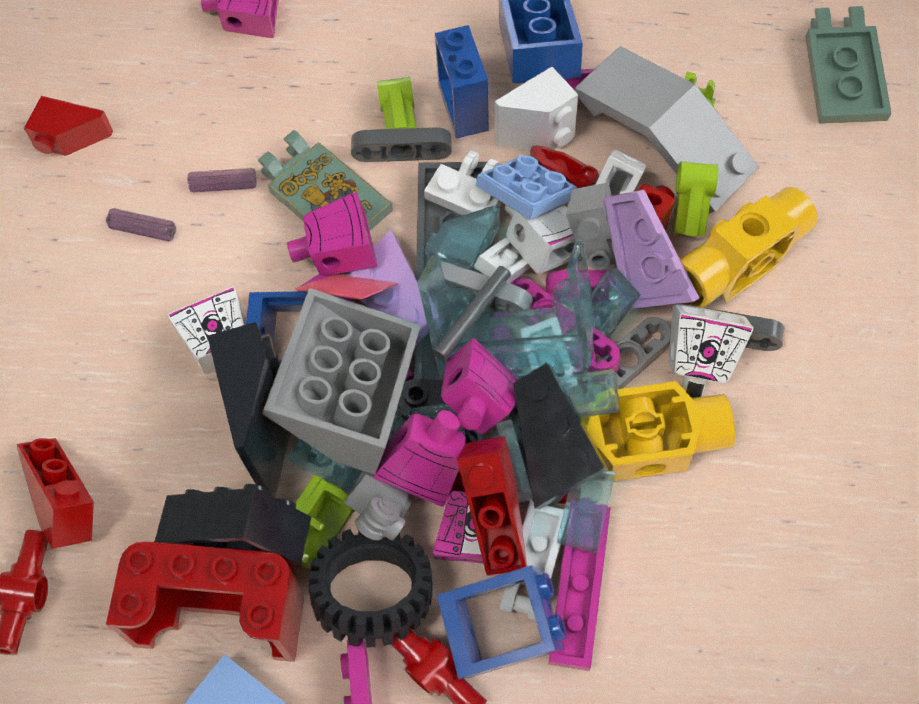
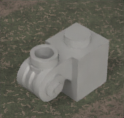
(590, 223)
(379, 507)

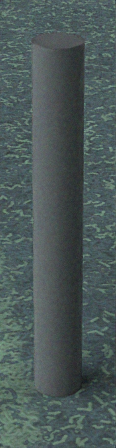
(471, 313)

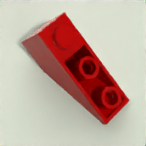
(57, 493)
(493, 504)

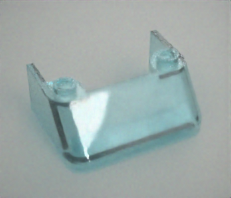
(519, 337)

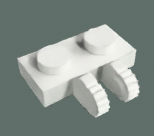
(457, 188)

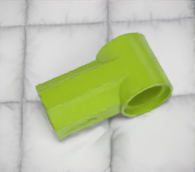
(397, 103)
(694, 187)

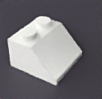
(537, 114)

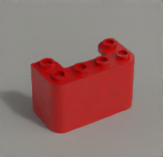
(164, 578)

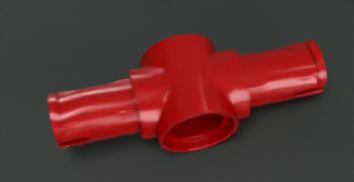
(22, 591)
(434, 669)

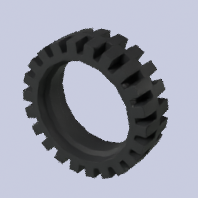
(370, 624)

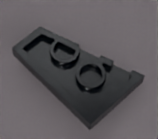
(554, 437)

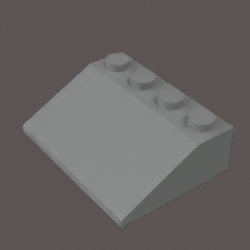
(342, 378)

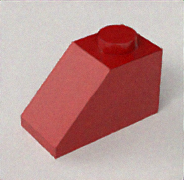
(65, 126)

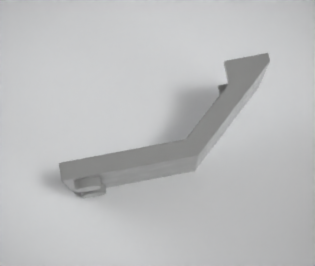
(670, 115)

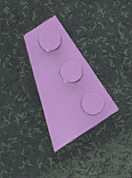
(646, 252)
(400, 300)

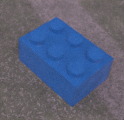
(540, 37)

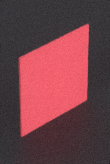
(348, 286)

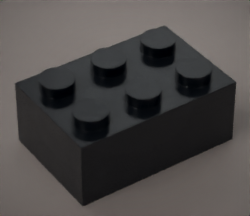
(235, 520)

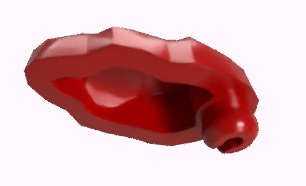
(574, 170)

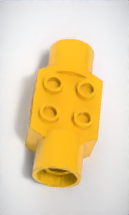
(748, 245)
(660, 430)

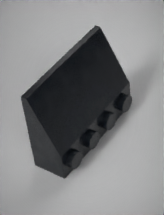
(245, 375)

